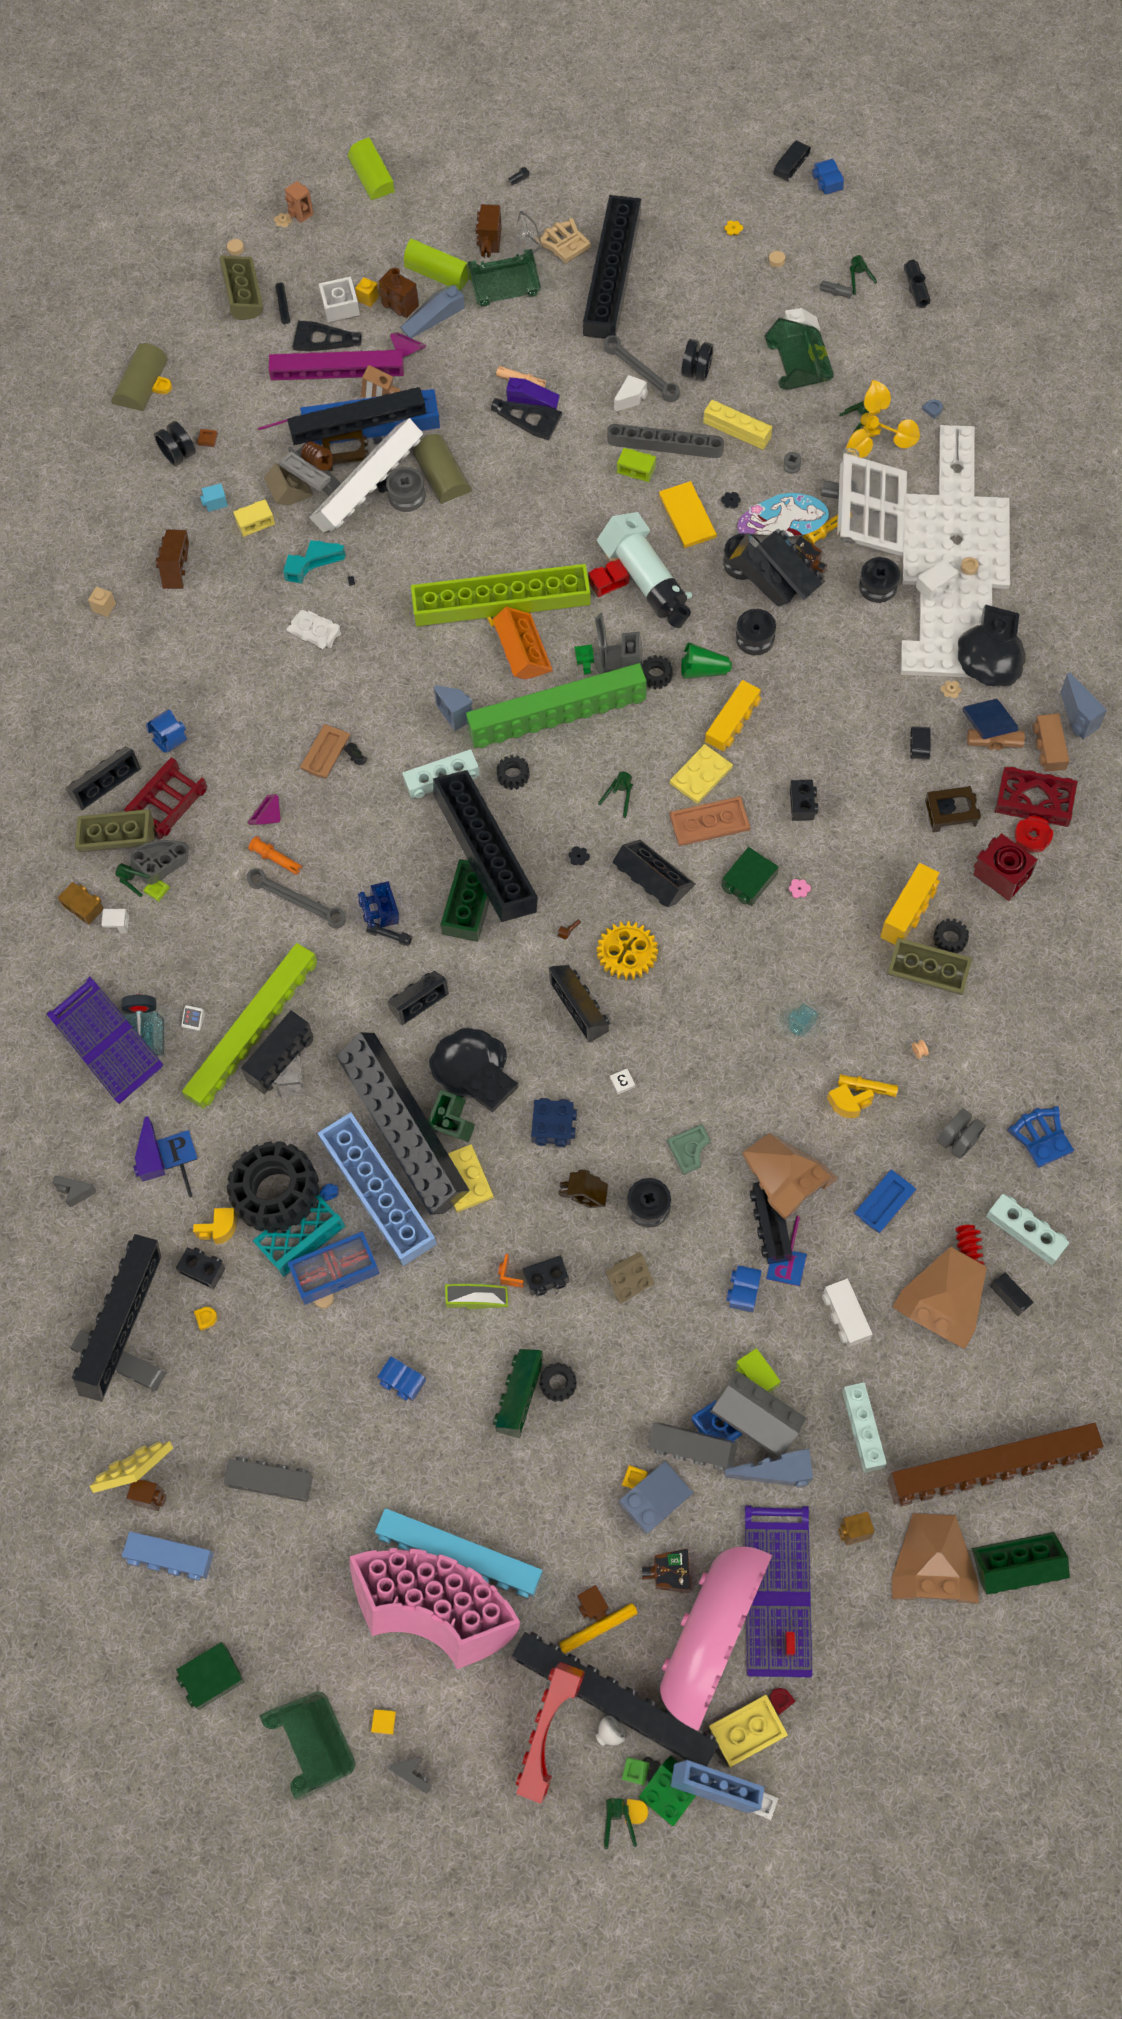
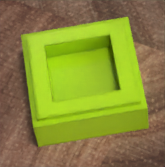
(156, 890)

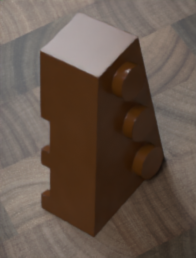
(172, 558)

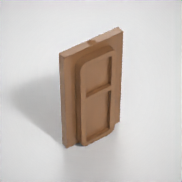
(325, 751)

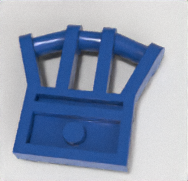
(1049, 1147)

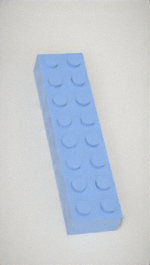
(377, 1189)

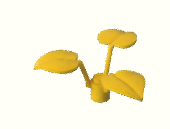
(879, 398)

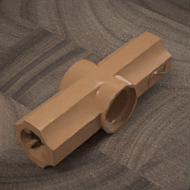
(1013, 739)

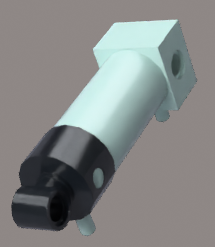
(626, 539)

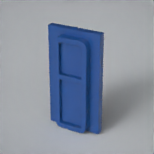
(885, 1201)

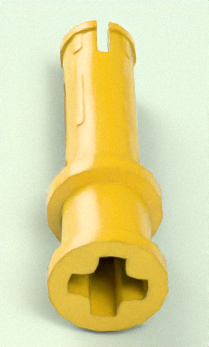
(821, 532)

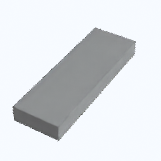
(305, 471)

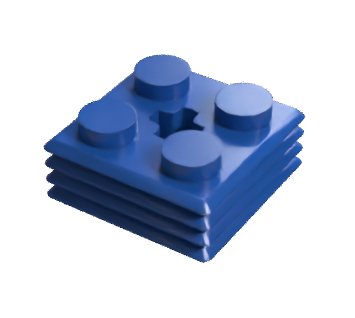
(706, 1421)

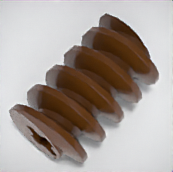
(317, 456)

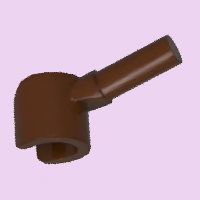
(564, 932)

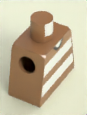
(376, 383)

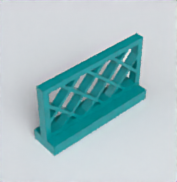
(311, 1242)

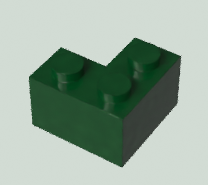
(446, 1117)

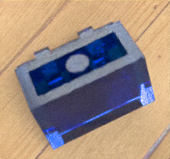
(384, 905)

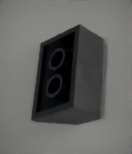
(418, 997)

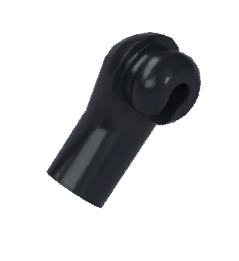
(521, 175)

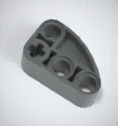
(154, 854)

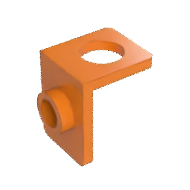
(505, 1280)

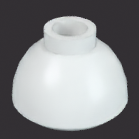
(610, 1732)

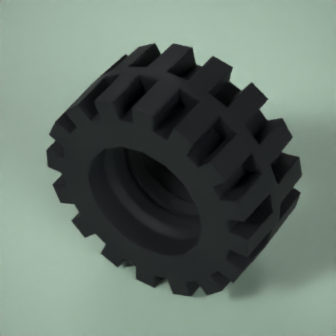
(657, 662)
(513, 762)
(953, 926)
(555, 1369)

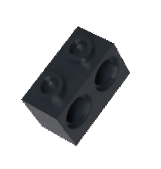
(801, 800)
(198, 1271)
(544, 1271)

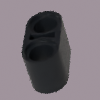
(920, 743)

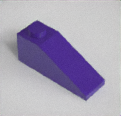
(527, 392)
(147, 1156)

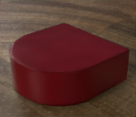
(781, 1700)

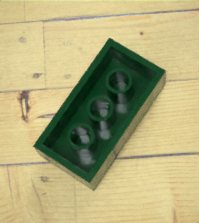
(465, 905)

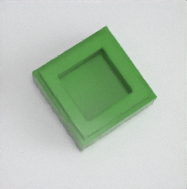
(635, 1771)

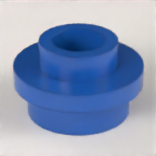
(329, 1192)

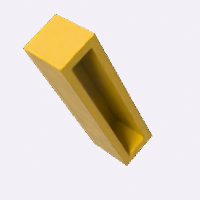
(733, 715)

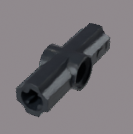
(917, 283)

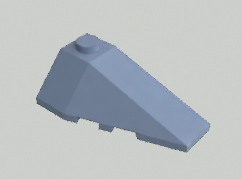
(434, 310)
(790, 1470)

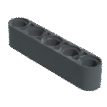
(128, 1365)

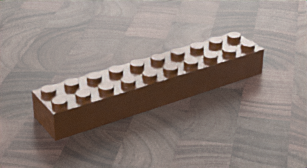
(995, 1463)

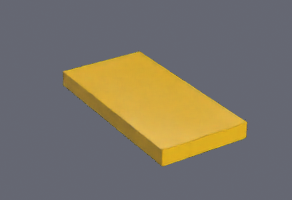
(687, 514)

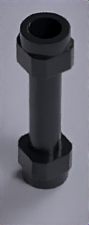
(404, 939)

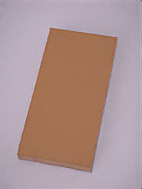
(709, 821)

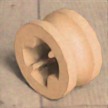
(920, 1049)

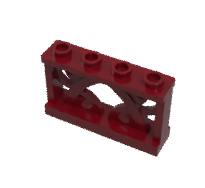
(1030, 780)

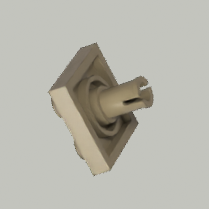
(629, 1277)

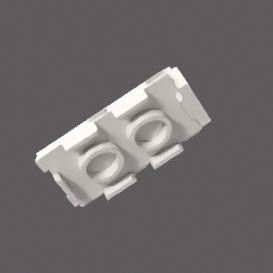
(314, 629)

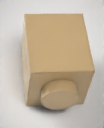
(101, 601)

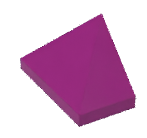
(406, 343)
(267, 812)

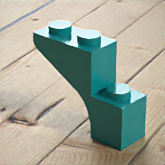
(317, 555)

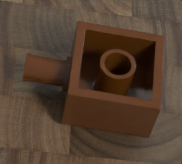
(489, 229)
(398, 293)

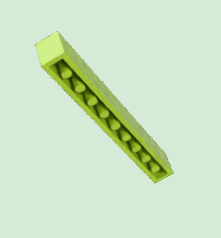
(249, 1026)

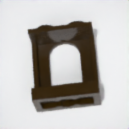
(352, 456)
(938, 820)

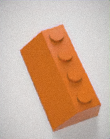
(521, 643)

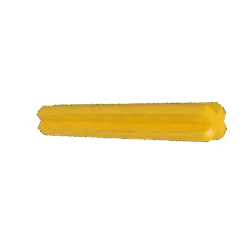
(598, 1628)

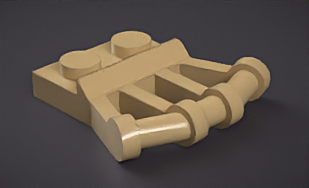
(568, 248)

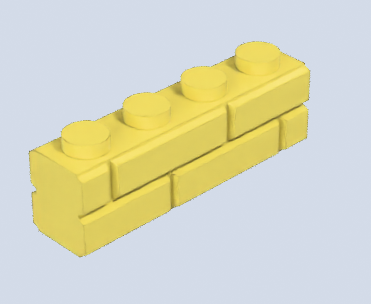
(737, 424)

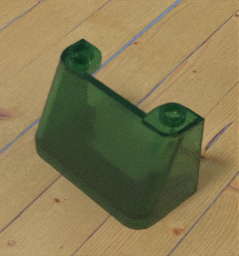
(504, 278)

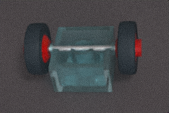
(148, 1025)

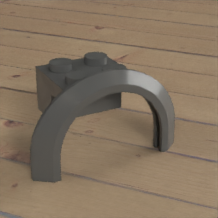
(617, 656)

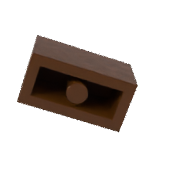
(146, 1495)

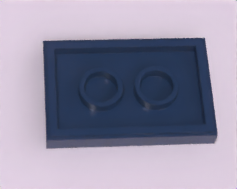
(990, 719)

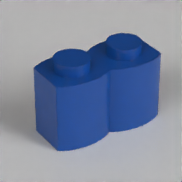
(828, 176)
(745, 1288)
(401, 1378)

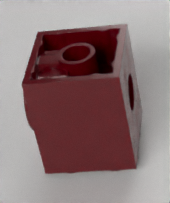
(1004, 866)

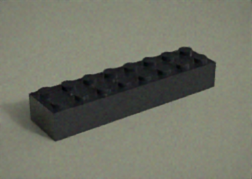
(117, 1318)

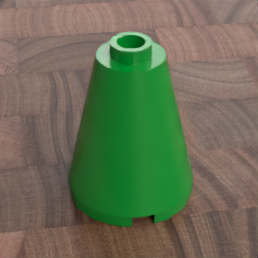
(703, 662)

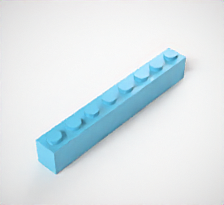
(490, 1564)

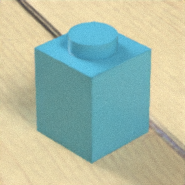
(213, 497)

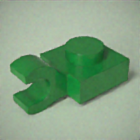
(584, 657)

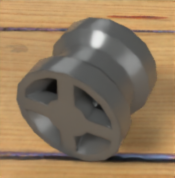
(789, 466)

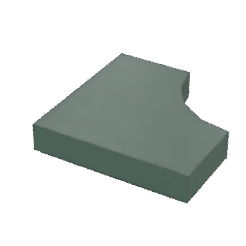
(687, 1148)

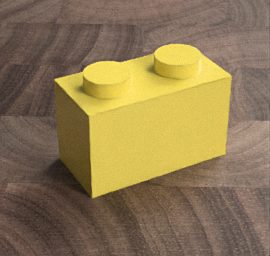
(254, 517)

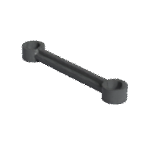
(641, 368)
(296, 898)

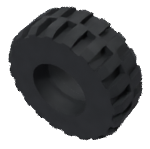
(258, 1165)

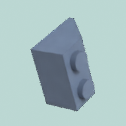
(453, 705)

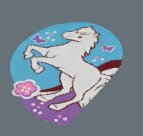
(789, 512)

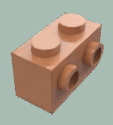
(298, 201)

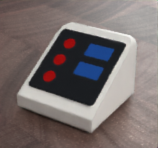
(192, 1018)

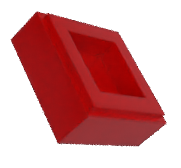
(789, 1643)

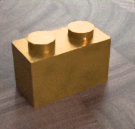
(80, 902)
(856, 1528)

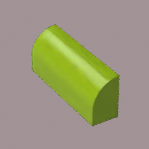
(370, 169)
(435, 264)

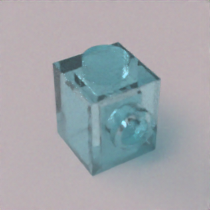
(802, 1020)

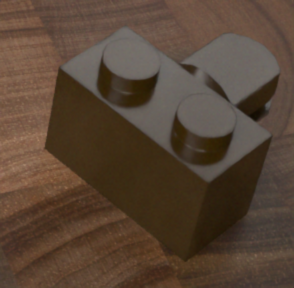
(585, 1189)

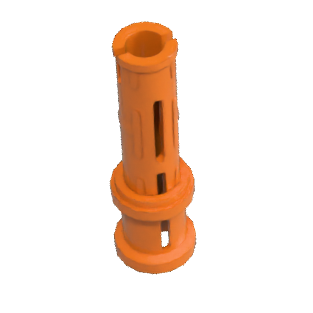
(268, 852)

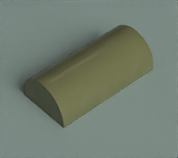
(241, 286)
(139, 377)
(440, 468)
(114, 830)
(930, 966)

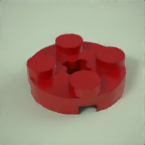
(1030, 843)

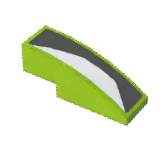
(475, 1296)

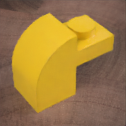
(847, 1105)
(222, 1228)

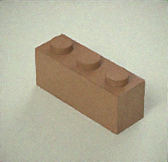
(1051, 742)

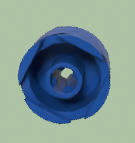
(167, 731)

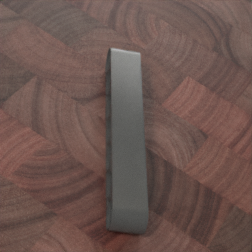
(665, 440)

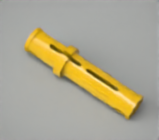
(859, 1083)

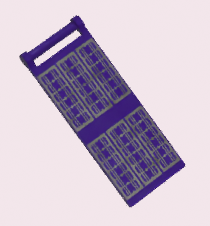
(105, 1041)
(782, 1597)

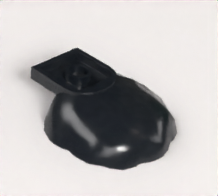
(993, 649)
(472, 1067)

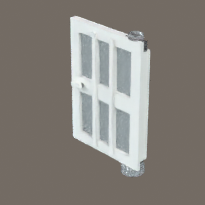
(871, 504)

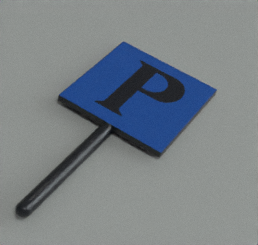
(177, 1151)

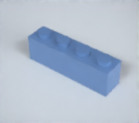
(167, 1555)
(717, 1786)

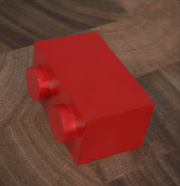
(608, 578)

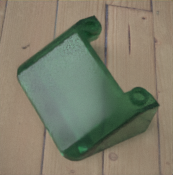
(800, 352)
(315, 1741)

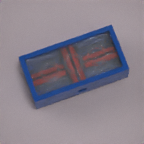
(333, 1268)

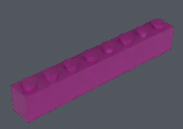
(334, 364)

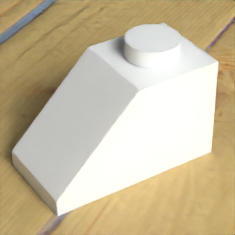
(802, 316)
(630, 393)

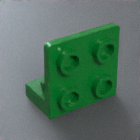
(664, 1799)

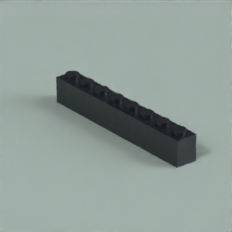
(356, 416)

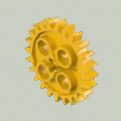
(642, 958)

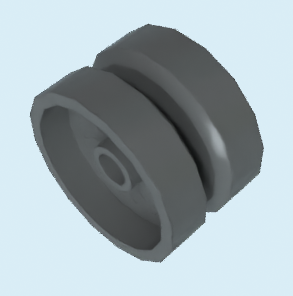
(406, 489)
(964, 1135)

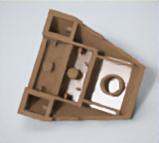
(786, 1173)
(946, 1296)
(934, 1562)

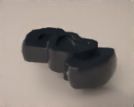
(355, 754)

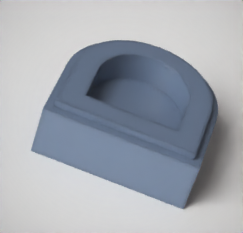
(933, 408)

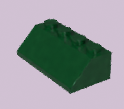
(519, 1392)
(1021, 1563)

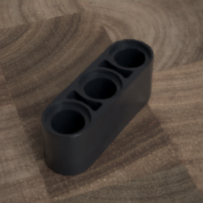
(791, 160)

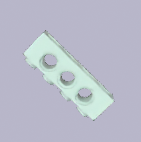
(414, 777)
(1016, 1229)
(864, 1427)

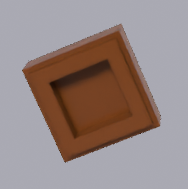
(207, 437)

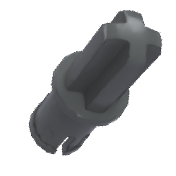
(836, 289)

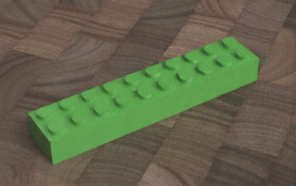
(556, 706)

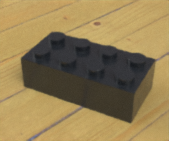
(277, 1052)

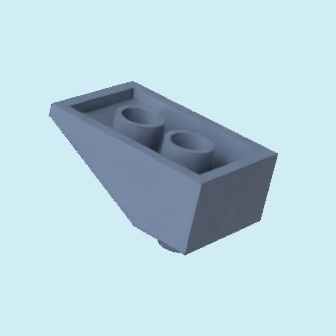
(1082, 708)
(655, 1497)

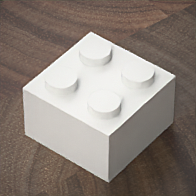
(339, 299)

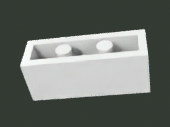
(847, 1313)

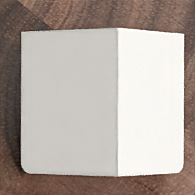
(116, 918)

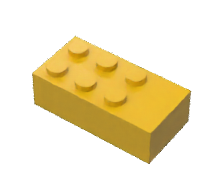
(911, 904)

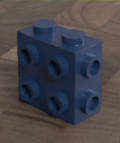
(553, 1122)

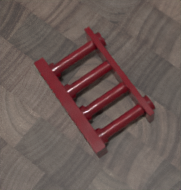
(159, 783)

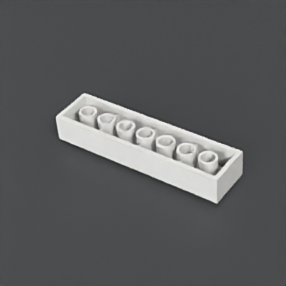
(366, 476)

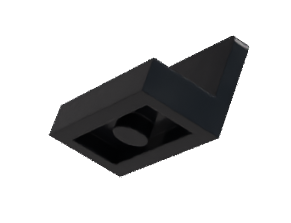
(1011, 1294)

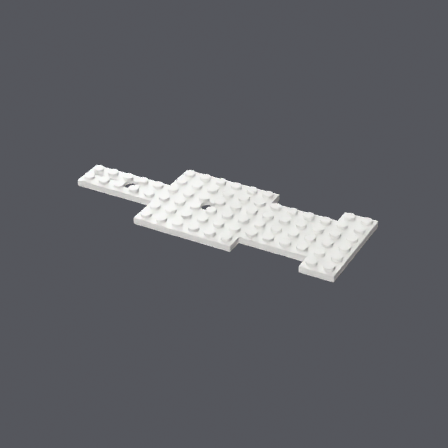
(927, 534)

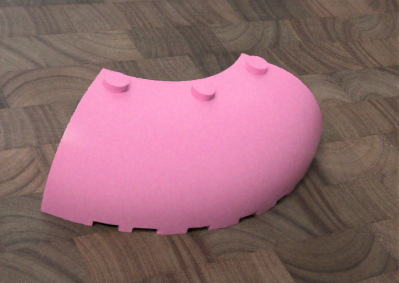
(433, 1600)
(711, 1632)

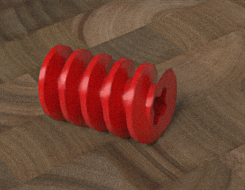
(968, 1241)

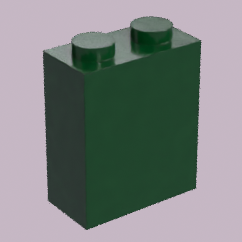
(749, 876)
(209, 1676)

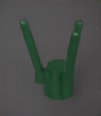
(859, 266)
(861, 409)
(620, 783)
(126, 873)
(614, 1810)

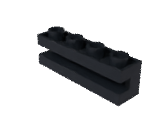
(772, 1228)

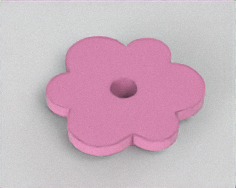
(794, 888)

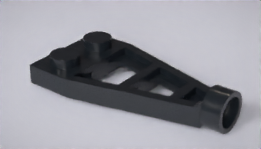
(305, 332)
(546, 424)

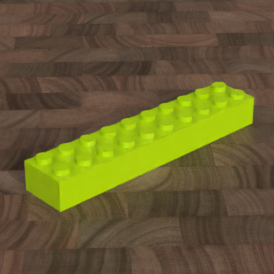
(490, 594)

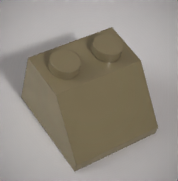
(285, 486)

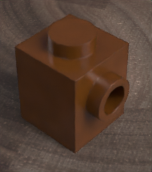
(592, 1604)

